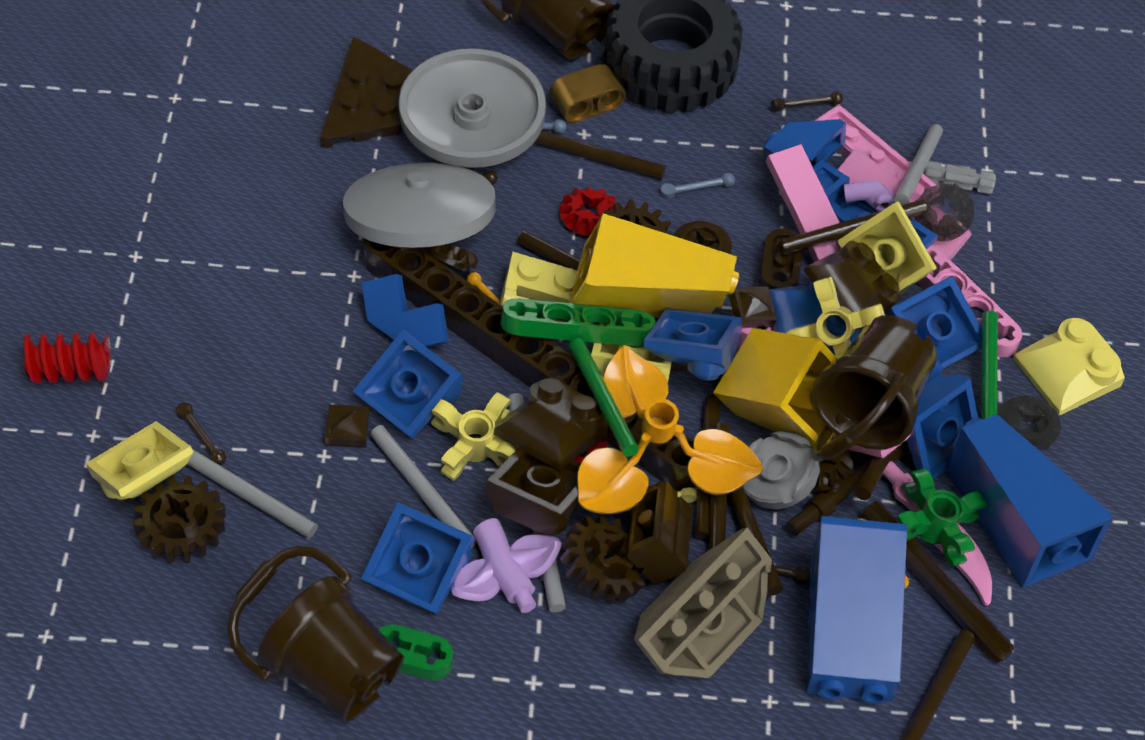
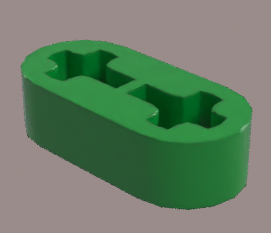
(416, 648)

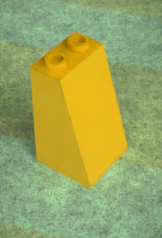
(650, 271)

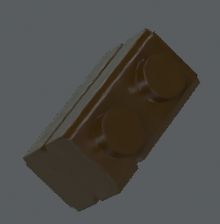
(660, 533)

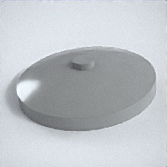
(472, 108)
(419, 205)

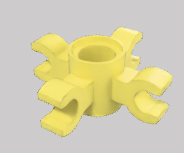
(829, 303)
(473, 422)

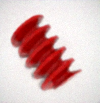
(67, 358)

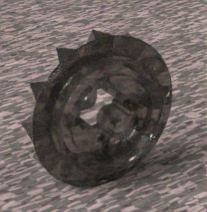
(960, 203)
(1032, 411)

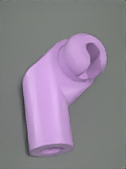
(872, 192)

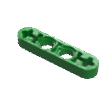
(535, 318)

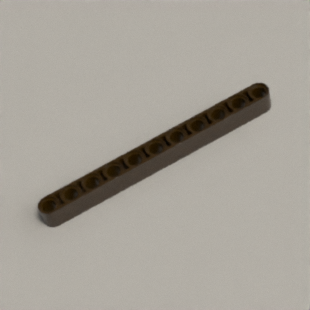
(477, 321)

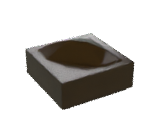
(754, 306)
(347, 426)

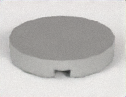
(786, 472)

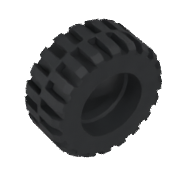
(673, 77)

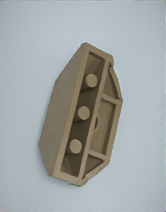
(707, 609)

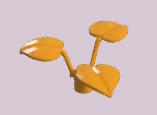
(614, 485)

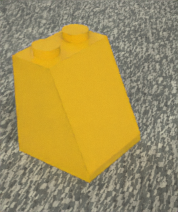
(774, 382)

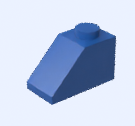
(818, 139)

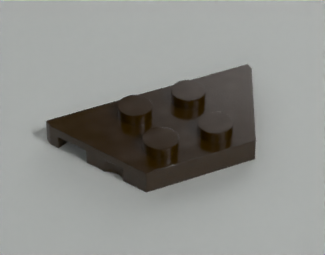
(365, 97)

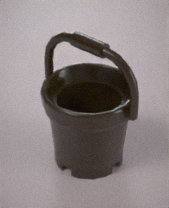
(561, 22)
(873, 388)
(319, 639)

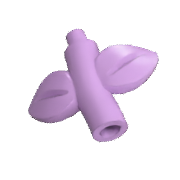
(505, 566)

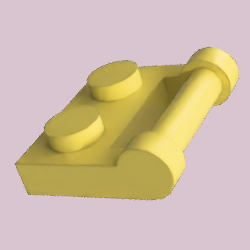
(537, 280)

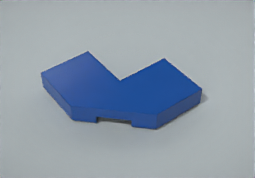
(388, 312)

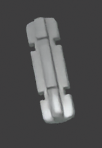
(962, 176)

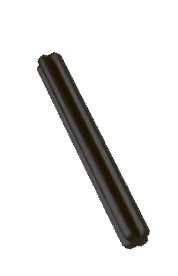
(947, 591)

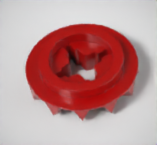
(584, 221)

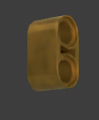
(587, 93)

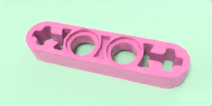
(975, 298)

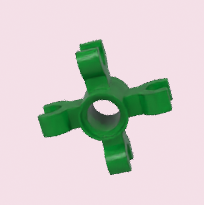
(939, 516)

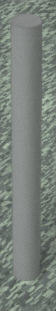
(918, 164)
(416, 479)
(252, 494)

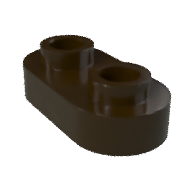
(777, 266)

